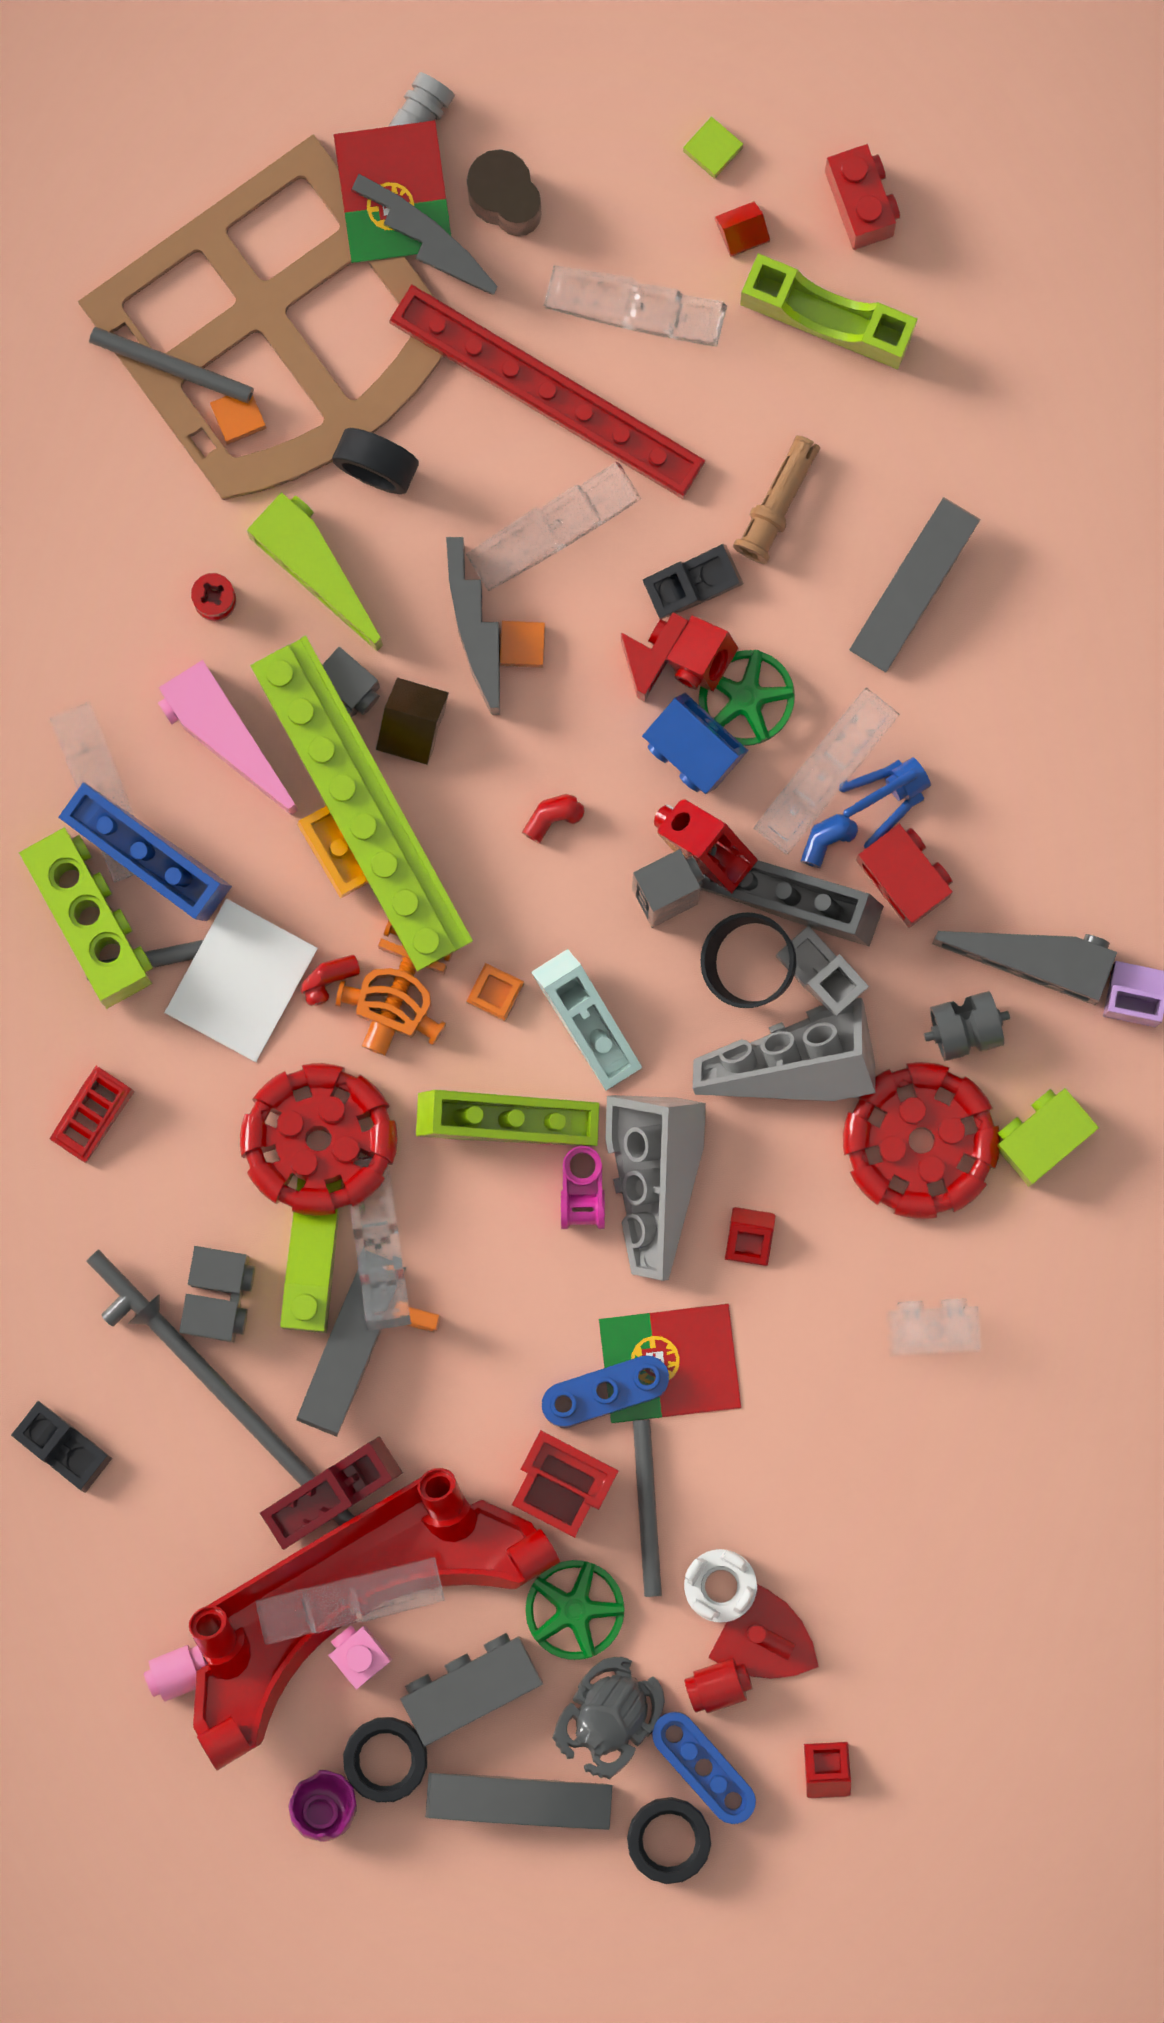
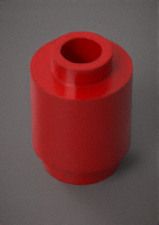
(718, 1686)

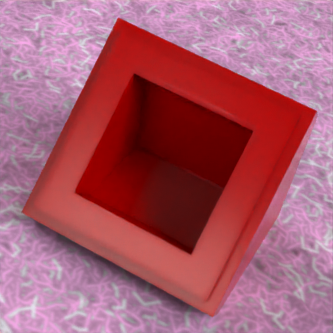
(743, 228)

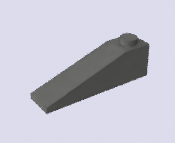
(806, 901)
(1057, 962)

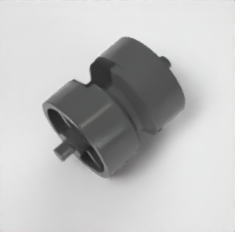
(966, 1026)

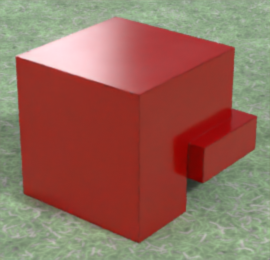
(562, 1484)

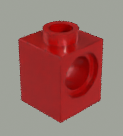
(701, 654)

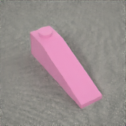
(211, 719)

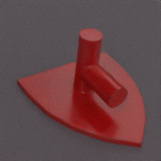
(767, 1640)

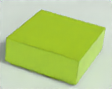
(713, 147)

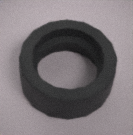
(375, 461)
(352, 1767)
(702, 1840)

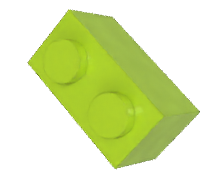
(1045, 1136)

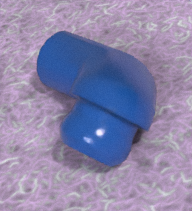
(826, 833)

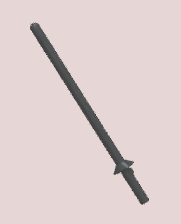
(149, 1315)

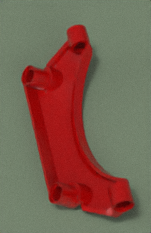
(419, 1522)

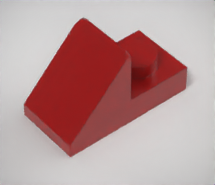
(647, 663)

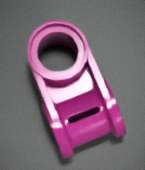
(582, 1193)

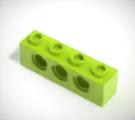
(46, 864)

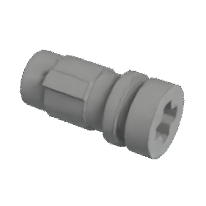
(424, 101)

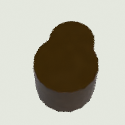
(503, 192)

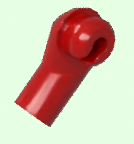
(553, 810)
(325, 974)

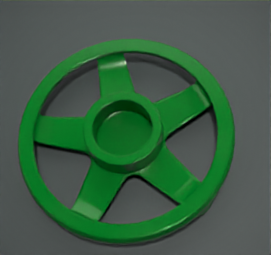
(749, 698)
(575, 1610)

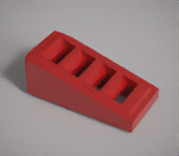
(114, 1108)

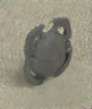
(610, 1715)

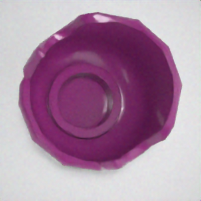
(323, 1806)

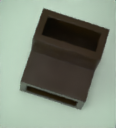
(411, 720)

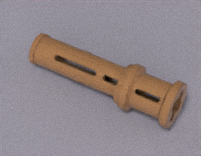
(769, 516)

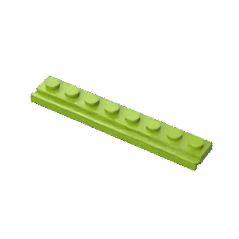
(361, 803)

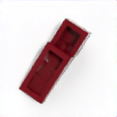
(331, 1492)

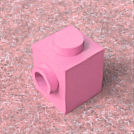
(358, 1655)

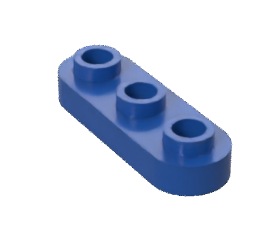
(589, 1406)
(711, 1787)

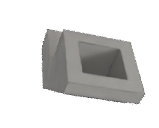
(822, 972)

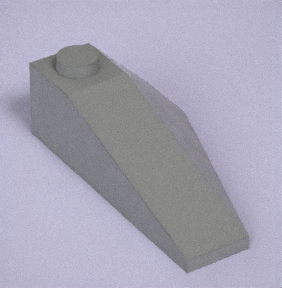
(809, 1060)
(657, 1163)

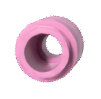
(174, 1672)

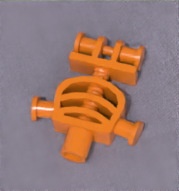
(384, 1025)

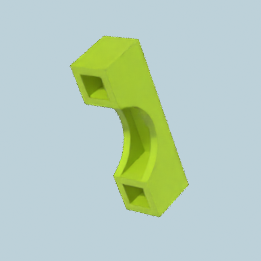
(857, 326)

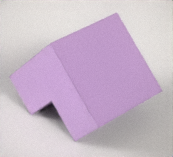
(1135, 994)

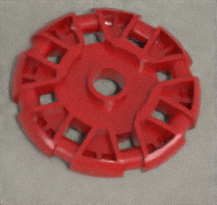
(313, 1114)
(948, 1137)

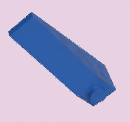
(145, 853)

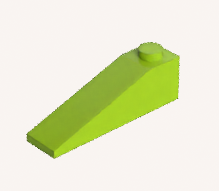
(299, 548)
(506, 1118)
(310, 1269)

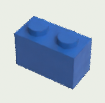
(694, 744)

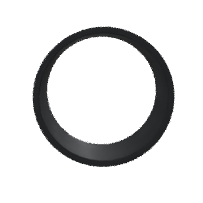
(710, 951)

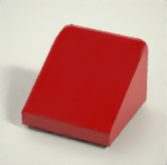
(750, 1236)
(827, 1770)

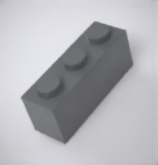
(667, 887)
(470, 1688)

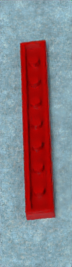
(547, 391)

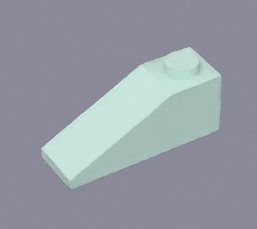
(586, 1019)

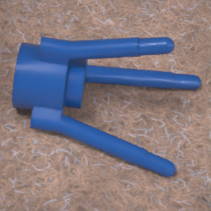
(903, 781)

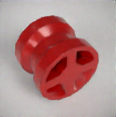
(217, 604)

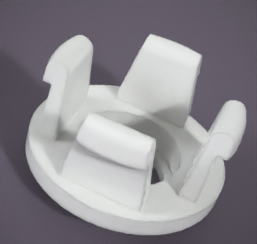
(698, 1574)

